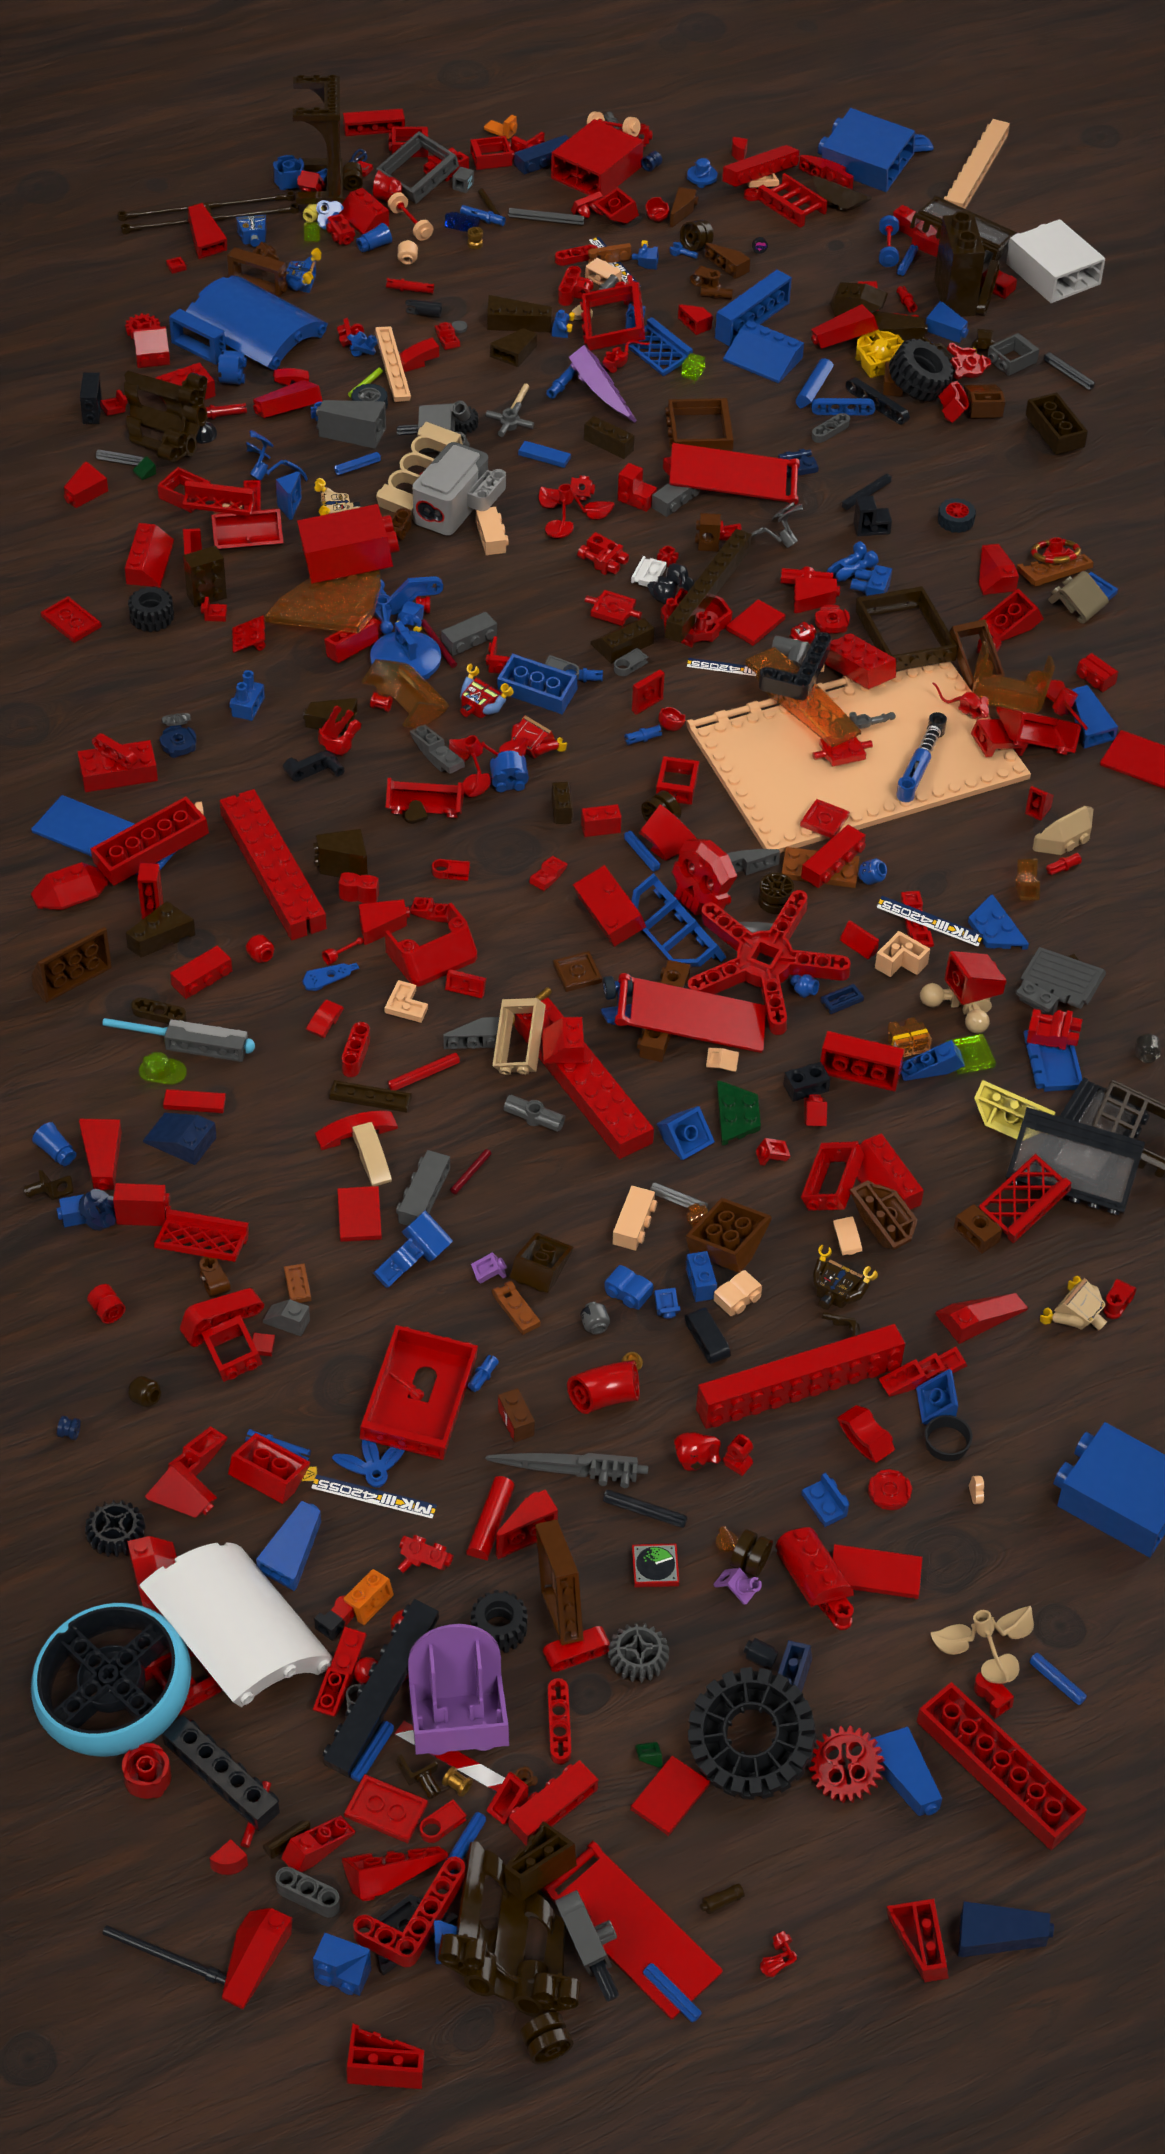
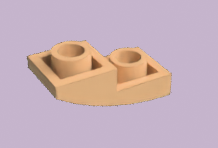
(847, 1236)

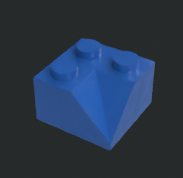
(342, 1964)

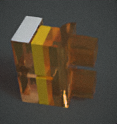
(911, 1037)

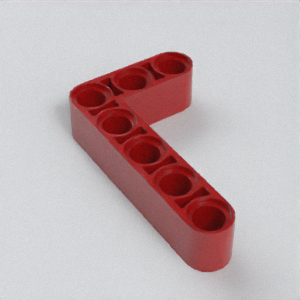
(419, 1920)

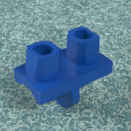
(362, 344)

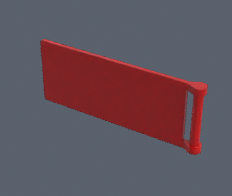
(733, 472)
(1136, 758)
(692, 1014)
(641, 1928)

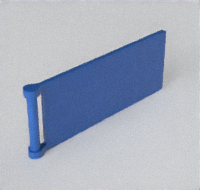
(81, 826)

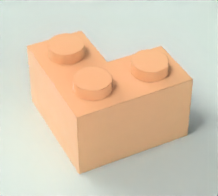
(903, 952)

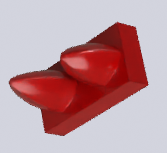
(584, 204)
(465, 983)

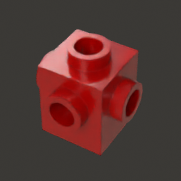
(577, 483)

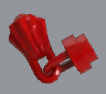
(772, 1965)

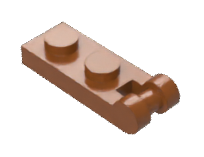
(611, 253)
(516, 1308)

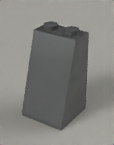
(352, 421)

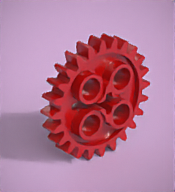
(866, 1760)

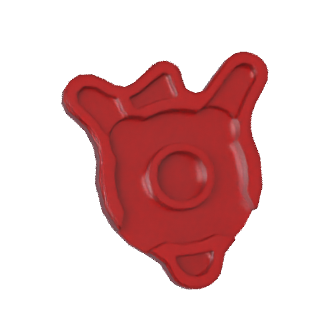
(967, 362)

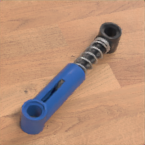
(914, 772)

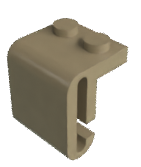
(1081, 595)

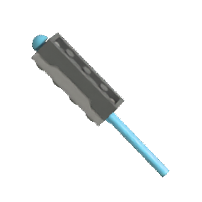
(196, 1038)

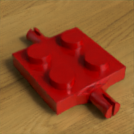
(613, 607)
(843, 753)

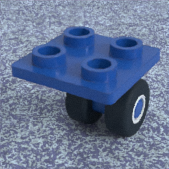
(611, 990)

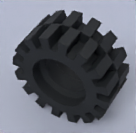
(470, 424)

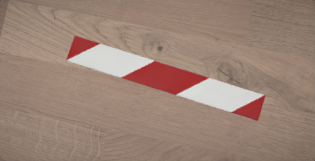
(460, 1761)

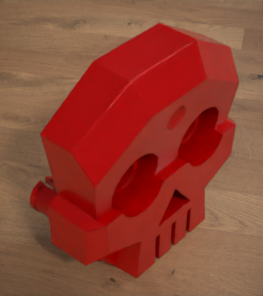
(707, 623)
(703, 875)

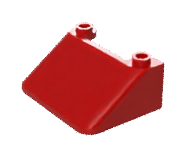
(1039, 730)

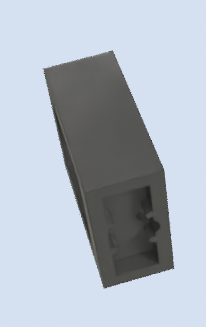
(1016, 342)

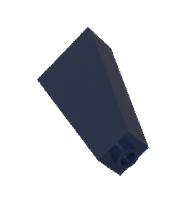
(1001, 1929)

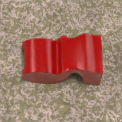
(738, 1454)

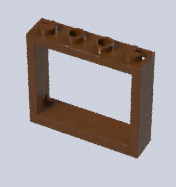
(700, 407)
(560, 1571)

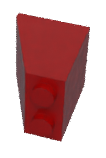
(973, 977)

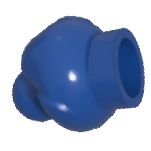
(804, 985)

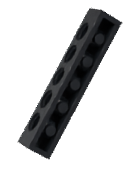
(258, 1812)

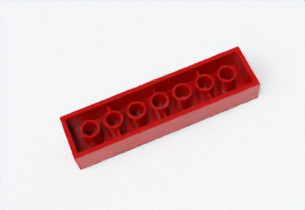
(1001, 1766)

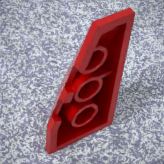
(378, 1875)
(253, 1953)

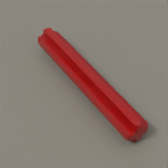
(424, 1071)

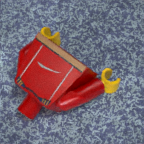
(540, 738)

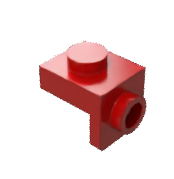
(114, 405)

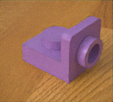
(489, 1267)

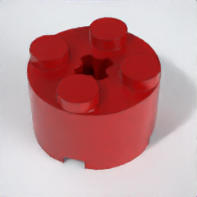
(146, 1771)

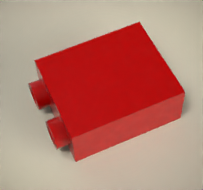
(597, 159)
(347, 543)

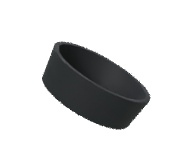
(952, 1422)

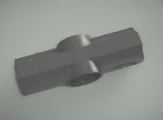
(534, 1113)

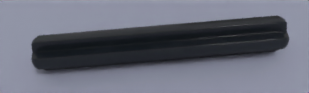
(1069, 371)
(866, 491)
(645, 1508)

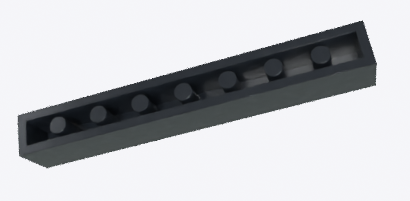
(379, 1690)

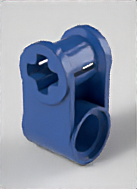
(630, 316)

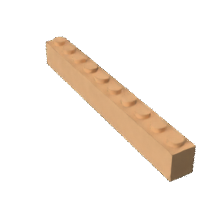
(978, 163)

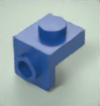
(666, 1303)

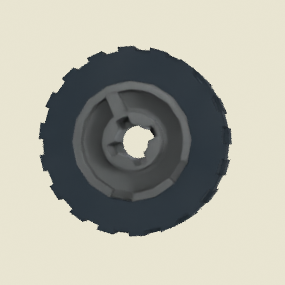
(370, 392)

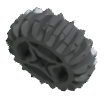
(627, 1658)

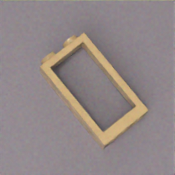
(508, 1009)

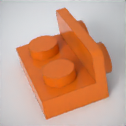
(369, 1595)

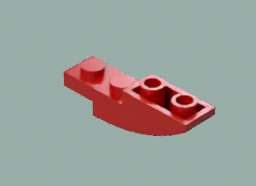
(826, 169)
(340, 1673)

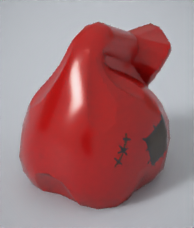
(697, 1449)

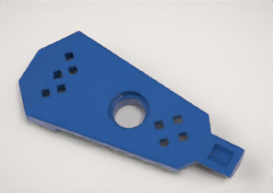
(318, 978)

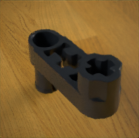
(312, 765)

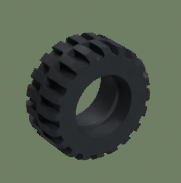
(920, 369)

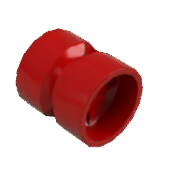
(106, 1303)

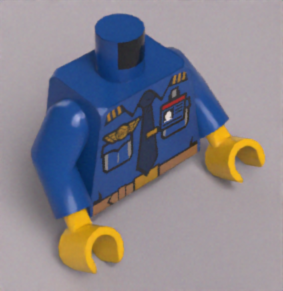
(302, 273)

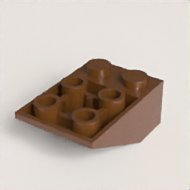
(985, 401)

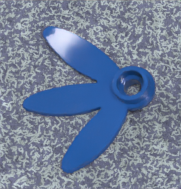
(372, 1465)

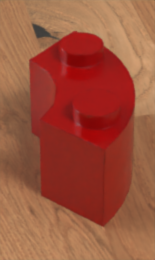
(953, 401)
(866, 1433)

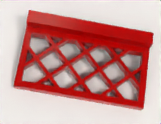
(1040, 1206)
(200, 1226)

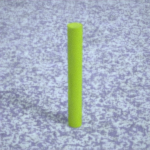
(369, 379)

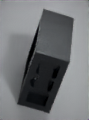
(90, 398)

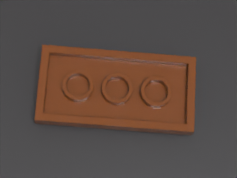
(796, 857)

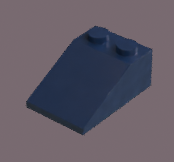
(182, 1136)

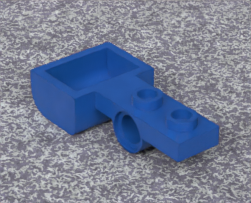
(424, 1238)

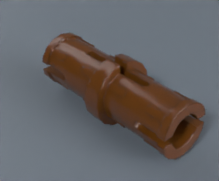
(716, 292)

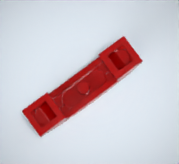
(916, 931)
(332, 1134)

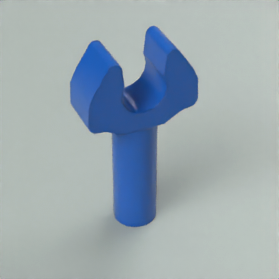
(678, 249)

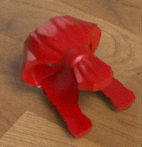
(330, 731)

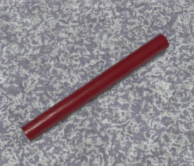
(444, 651)

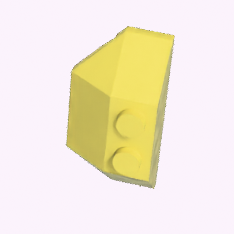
(1003, 1109)

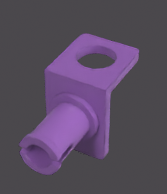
(739, 1584)

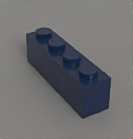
(537, 156)

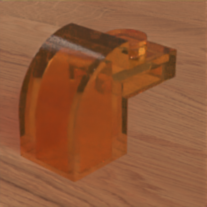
(1026, 880)

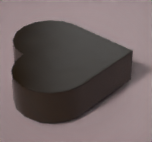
(415, 812)

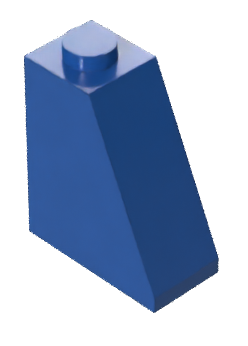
(947, 323)

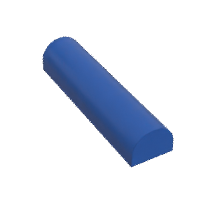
(814, 382)

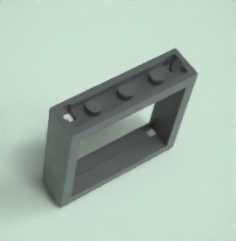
(433, 178)

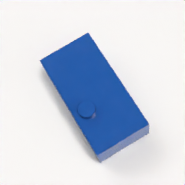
(538, 683)

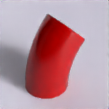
(604, 1386)

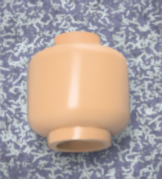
(407, 252)

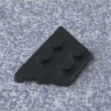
(398, 1918)

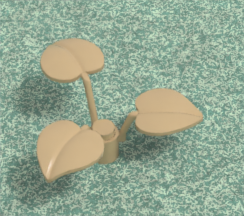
(1001, 1669)

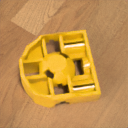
(877, 352)

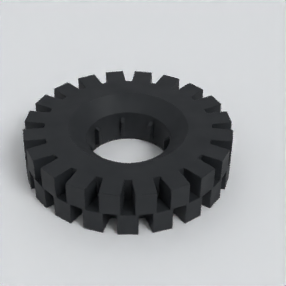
(769, 1769)

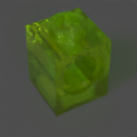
(693, 366)

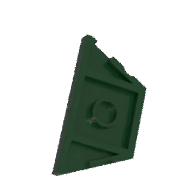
(737, 1112)

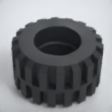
(151, 609)
(501, 1606)

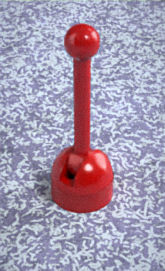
(331, 955)

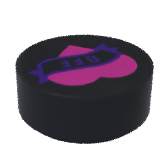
(759, 245)

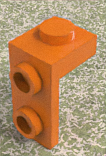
(507, 129)

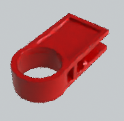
(455, 869)
(446, 1818)

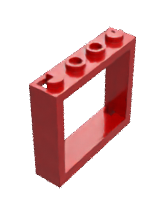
(607, 296)

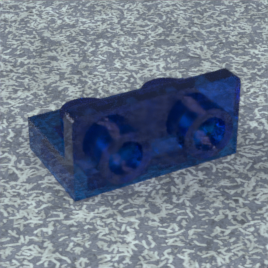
(461, 221)

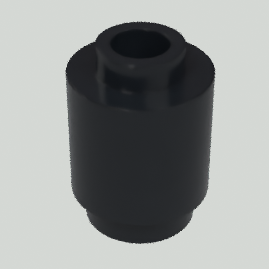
(760, 1653)

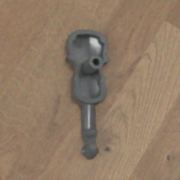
(865, 721)

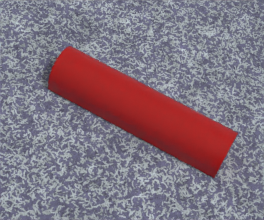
(491, 1518)

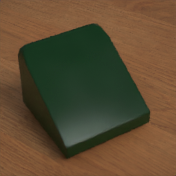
(145, 468)

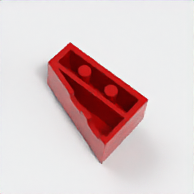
(383, 2061)

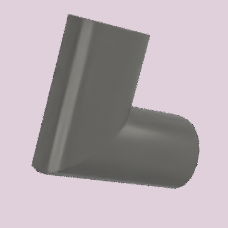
(793, 649)

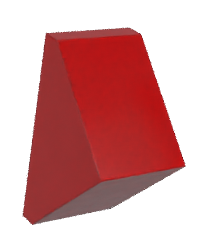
(511, 1794)

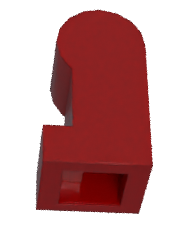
(995, 1694)

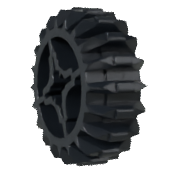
(116, 1520)

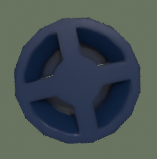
(68, 1427)

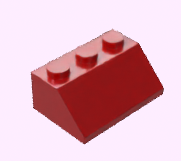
(364, 211)
(268, 1468)

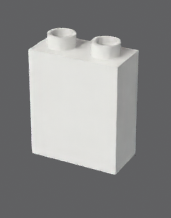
(1055, 260)

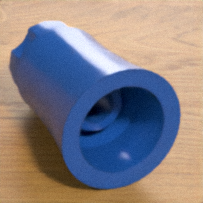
(374, 238)
(54, 1144)

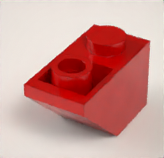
(815, 1110)

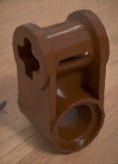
(705, 277)
(402, 522)
(213, 1277)

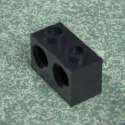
(806, 1081)

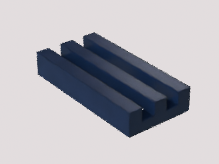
(844, 1000)

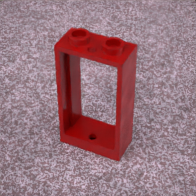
(829, 1152)

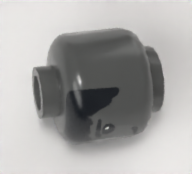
(595, 1318)

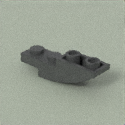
(435, 750)

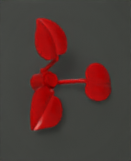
(564, 495)
(471, 746)

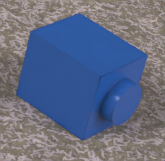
(70, 1211)

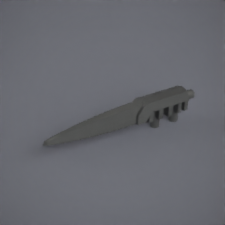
(578, 1465)

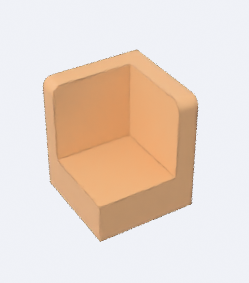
(722, 1059)

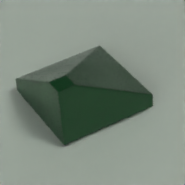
(650, 1754)

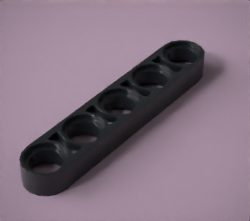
(883, 403)

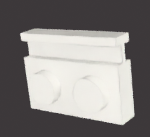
(648, 571)

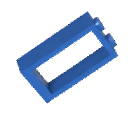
(215, 335)

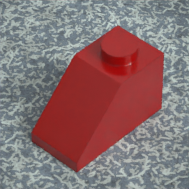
(695, 318)
(1038, 803)

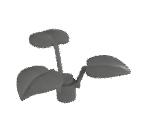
(786, 535)

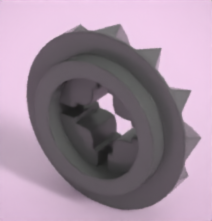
(176, 719)

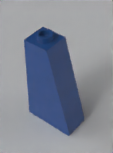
(1094, 715)
(290, 1547)
(908, 1771)

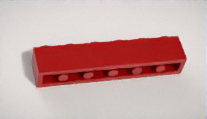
(760, 165)

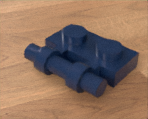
(807, 464)

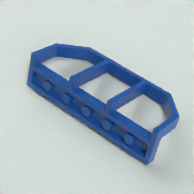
(682, 915)

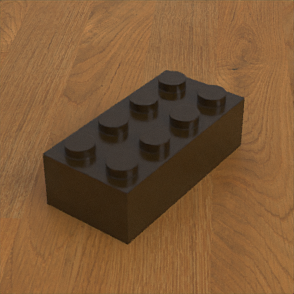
(1056, 423)

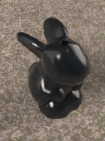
(667, 586)

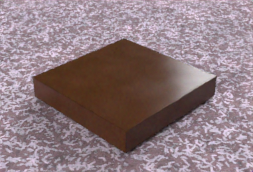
(577, 971)

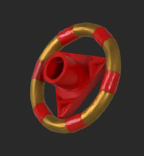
(1055, 551)

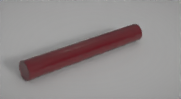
(470, 1171)

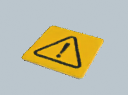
(310, 1474)

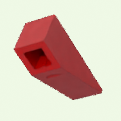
(315, 1844)

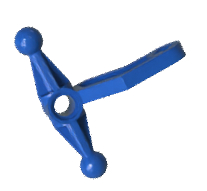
(408, 591)

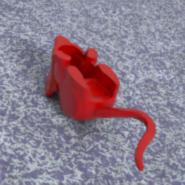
(617, 357)
(969, 704)

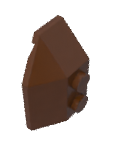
(884, 1214)

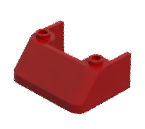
(434, 797)
(435, 958)

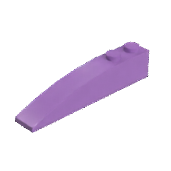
(599, 381)

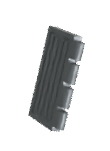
(1064, 977)

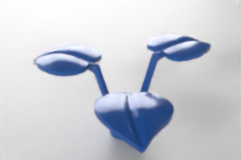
(260, 467)

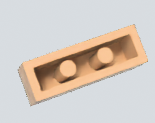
(491, 531)
(634, 1218)

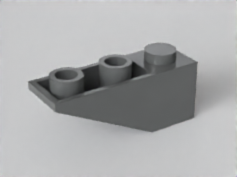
(476, 1034)

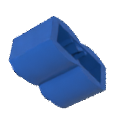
(628, 1287)

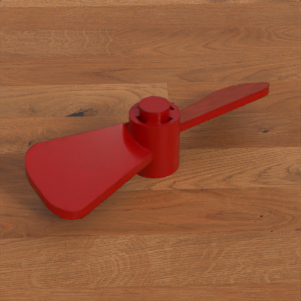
(1063, 699)

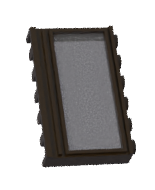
(993, 236)

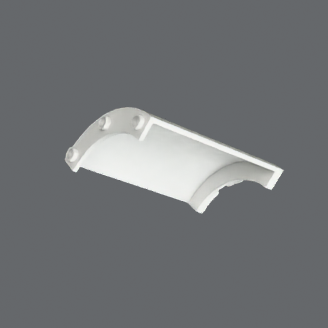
(234, 1620)

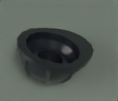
(206, 433)

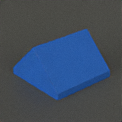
(289, 493)
(937, 1397)

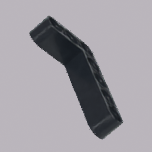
(801, 684)

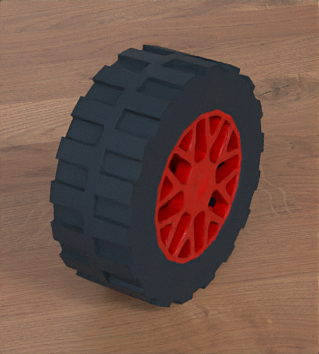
(956, 515)

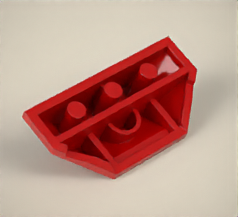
(69, 887)

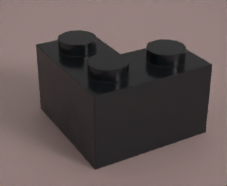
(869, 519)

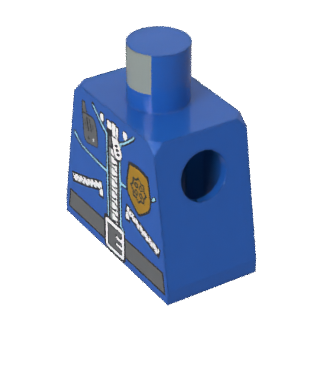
(252, 229)

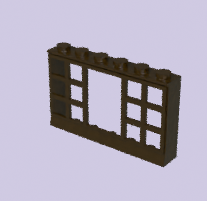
(1140, 1100)

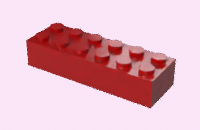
(149, 840)

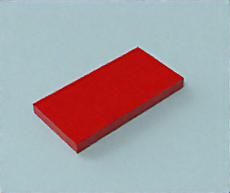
(879, 1570)

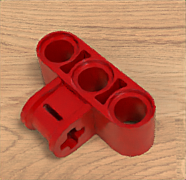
(573, 286)

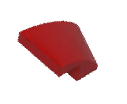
(665, 833)

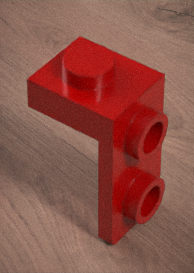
(519, 144)
(495, 662)

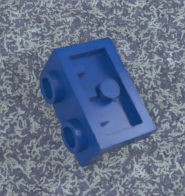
(826, 1500)

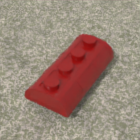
(236, 530)
(812, 1567)

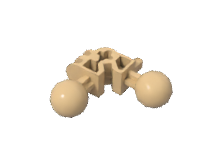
(976, 1019)

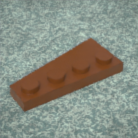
(1046, 572)

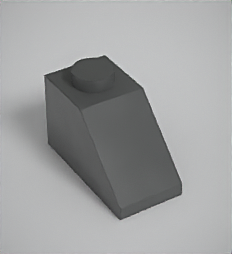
(288, 1316)

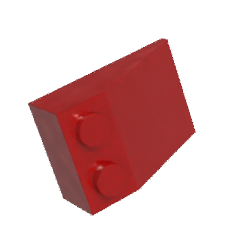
(1012, 616)
(520, 1527)

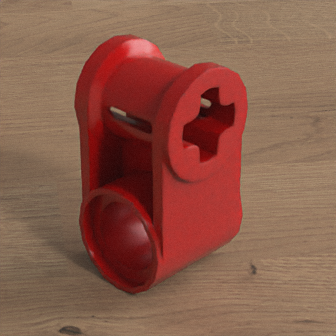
(1118, 1299)
(839, 1613)

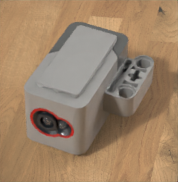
(455, 487)

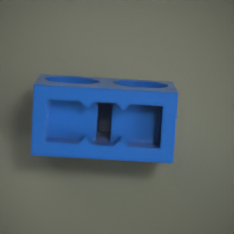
(701, 1276)

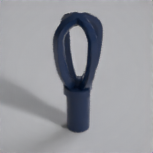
(363, 153)

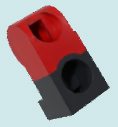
(335, 1619)

